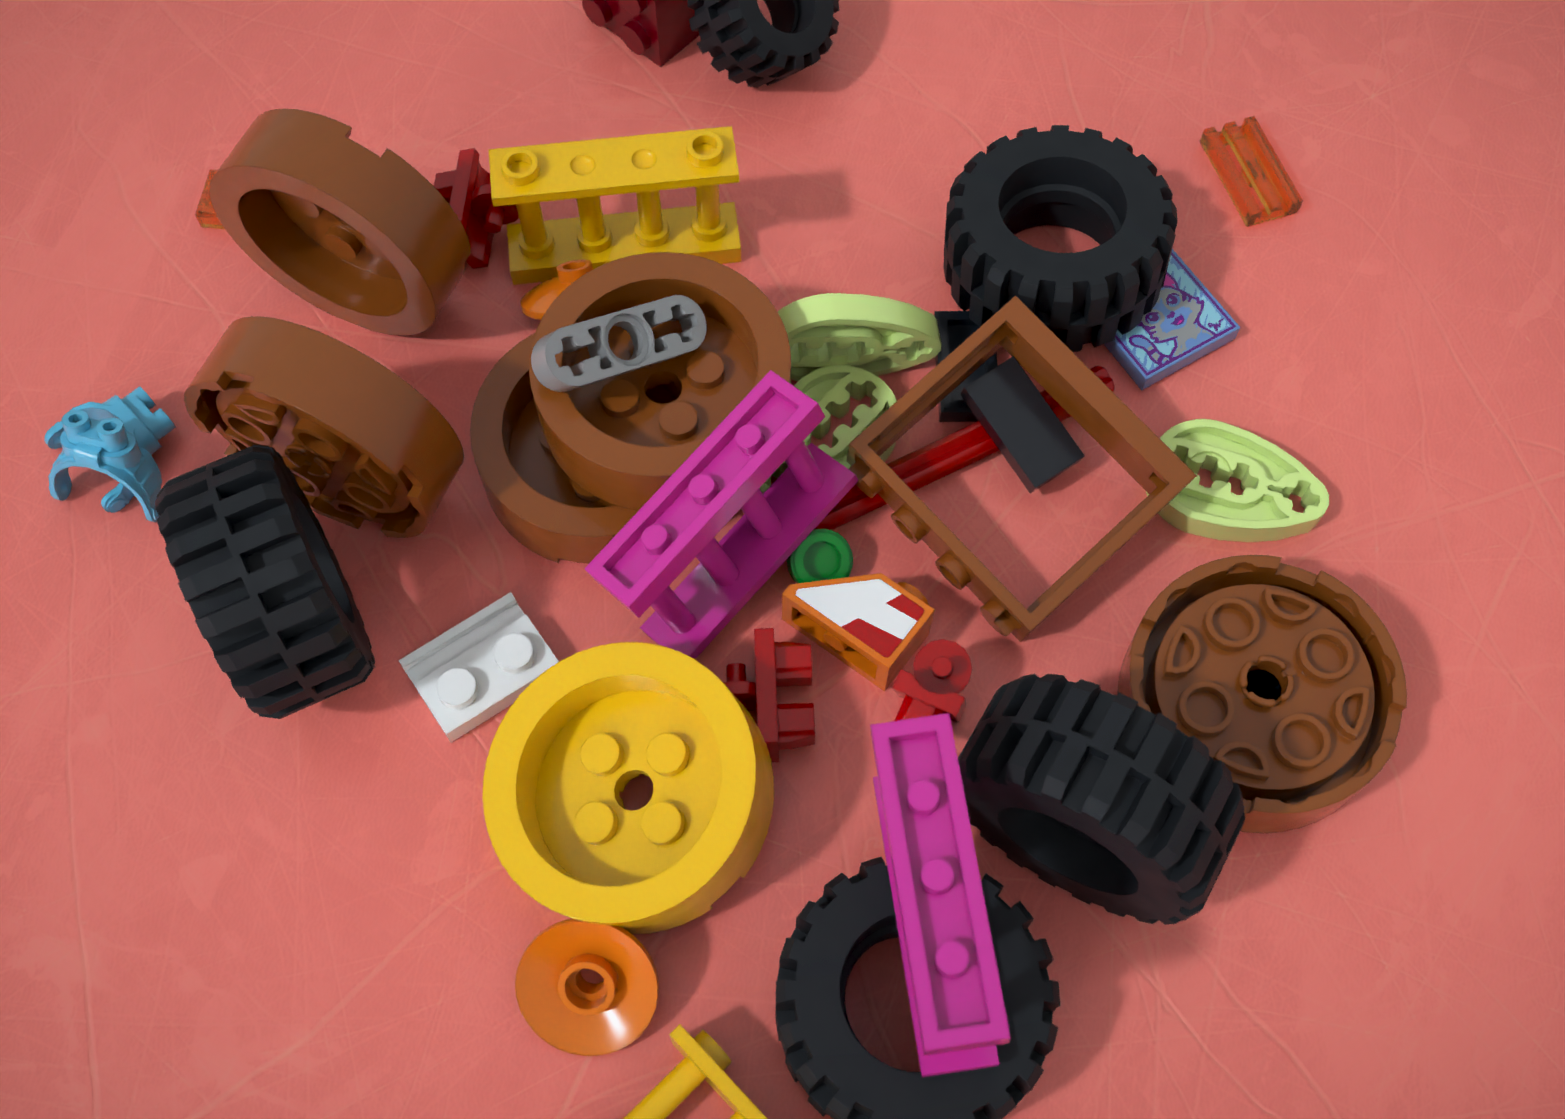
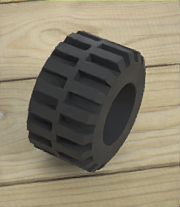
(755, 49)

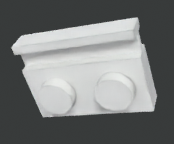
(478, 666)

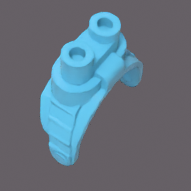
(136, 418)
(109, 450)

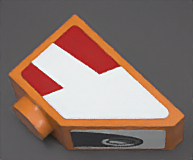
(861, 621)

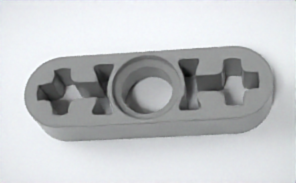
(603, 361)

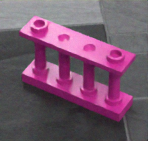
(702, 499)
(937, 897)

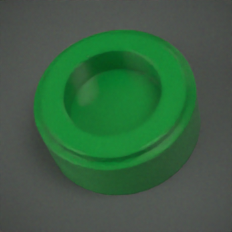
(821, 557)

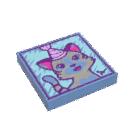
(1177, 331)

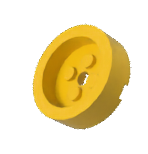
(577, 745)

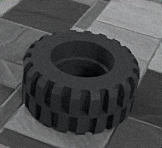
(1068, 183)
(263, 582)
(1101, 797)
(834, 1064)

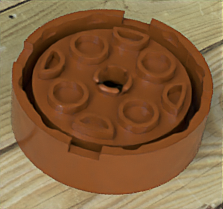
(340, 222)
(338, 419)
(610, 431)
(523, 478)
(1334, 670)

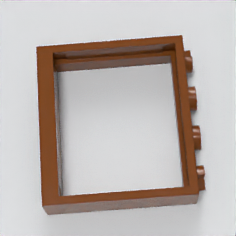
(1082, 396)

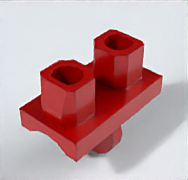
(470, 197)
(776, 666)
(940, 674)

